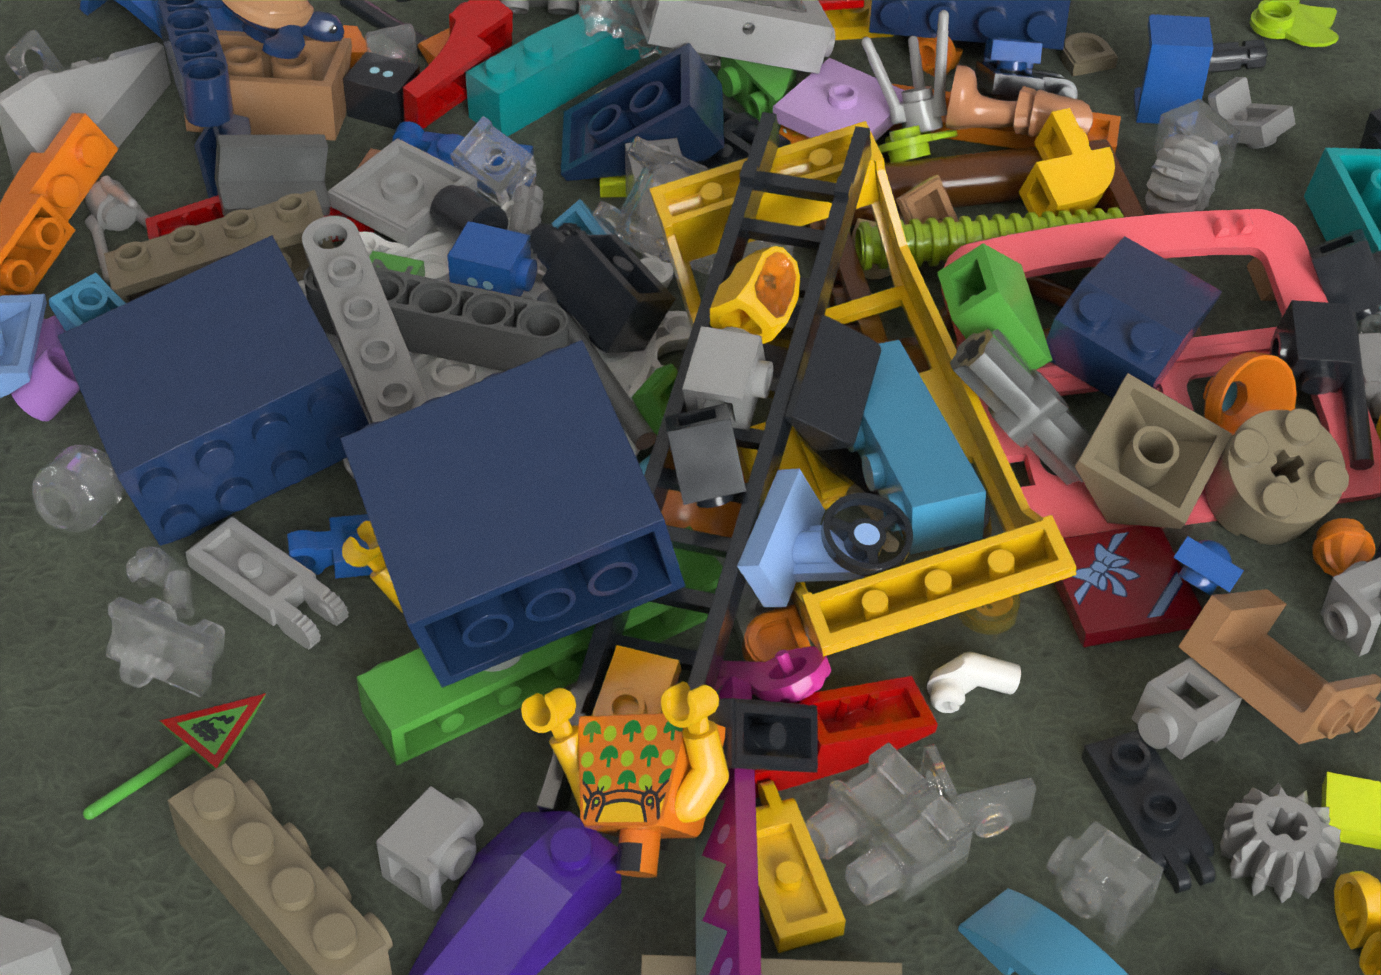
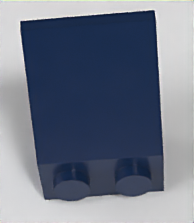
(659, 102)
(1129, 318)

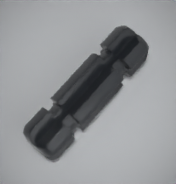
(1231, 56)

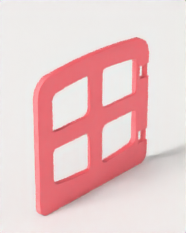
(1171, 235)

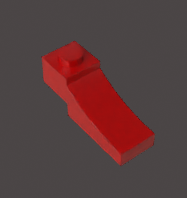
(476, 34)

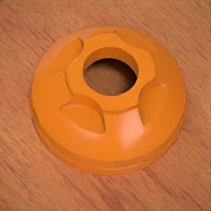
(1262, 385)

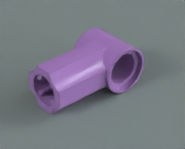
(51, 379)

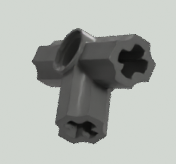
(1022, 401)

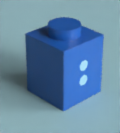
(492, 260)

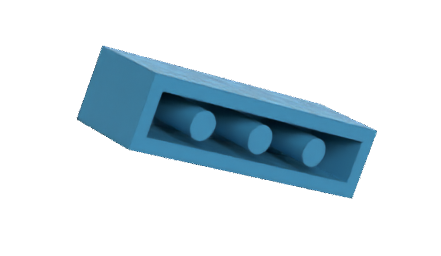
(916, 458)

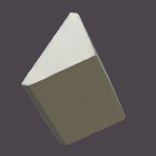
(1149, 458)

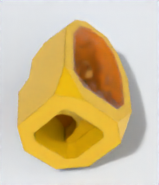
(758, 294)

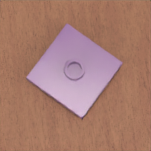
(835, 100)

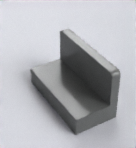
(267, 167)

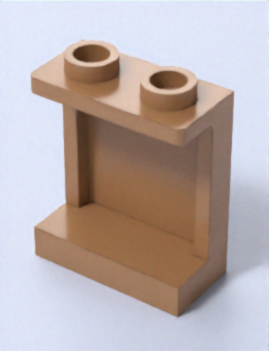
(1235, 648)

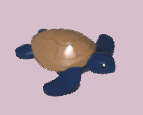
(282, 23)

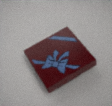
(1126, 586)

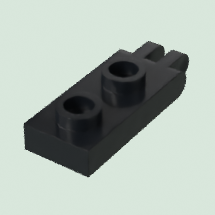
(1151, 808)

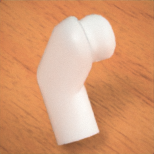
(964, 673)

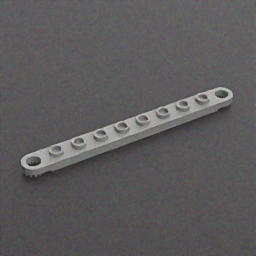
(365, 325)

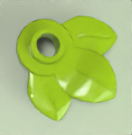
(1295, 22)
(911, 143)

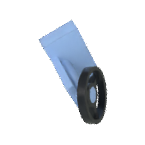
(794, 547)

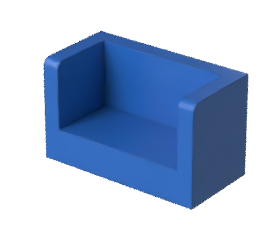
(1174, 65)

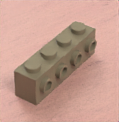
(150, 264)
(274, 882)

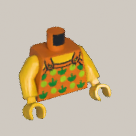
(638, 771)

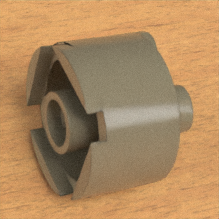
(1277, 477)

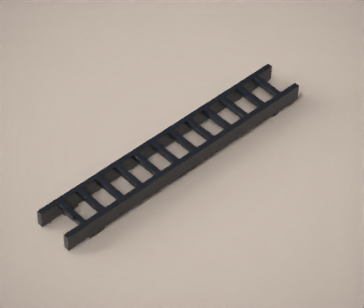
(770, 442)

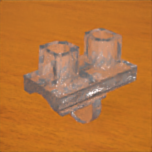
(156, 645)

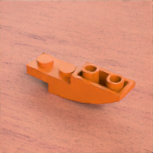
(45, 198)

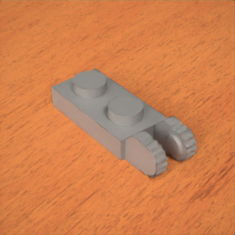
(265, 580)

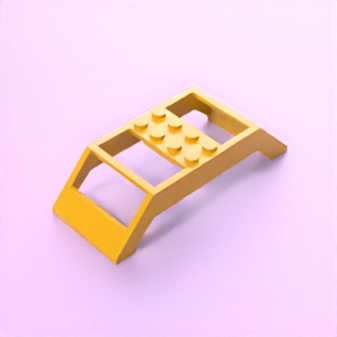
(923, 591)

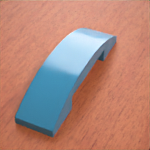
(1033, 940)

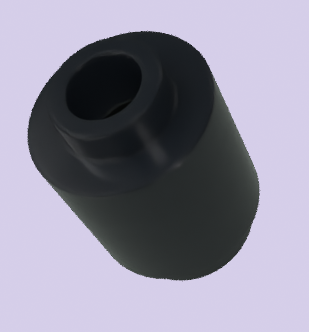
(459, 204)

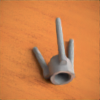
(918, 104)
(111, 210)

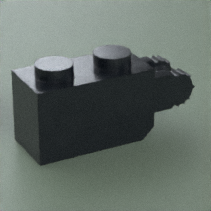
(601, 286)

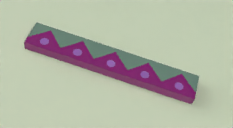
(729, 873)

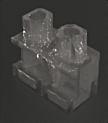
(895, 825)

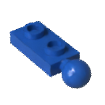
(1207, 565)

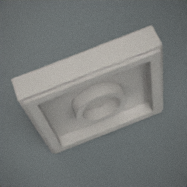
(396, 191)

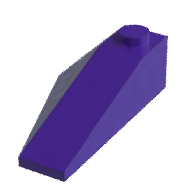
(523, 898)

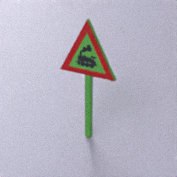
(206, 733)

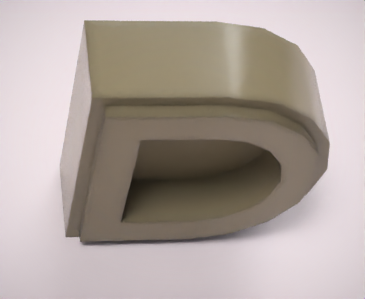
(1087, 54)

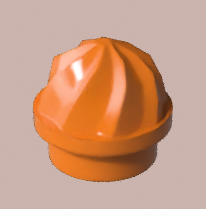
(1342, 544)

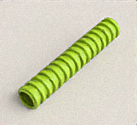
(939, 240)

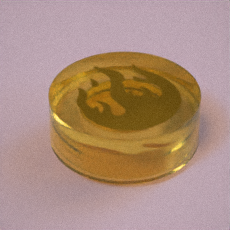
(992, 617)

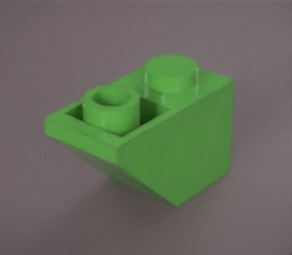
(755, 84)
(992, 294)

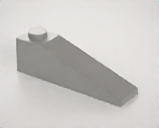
(109, 92)

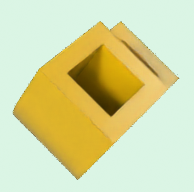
(1070, 171)

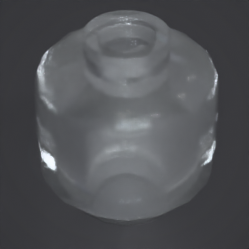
(76, 488)

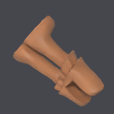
(1026, 115)

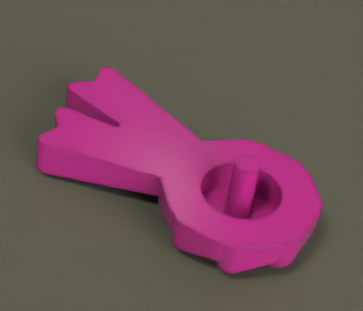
(783, 679)

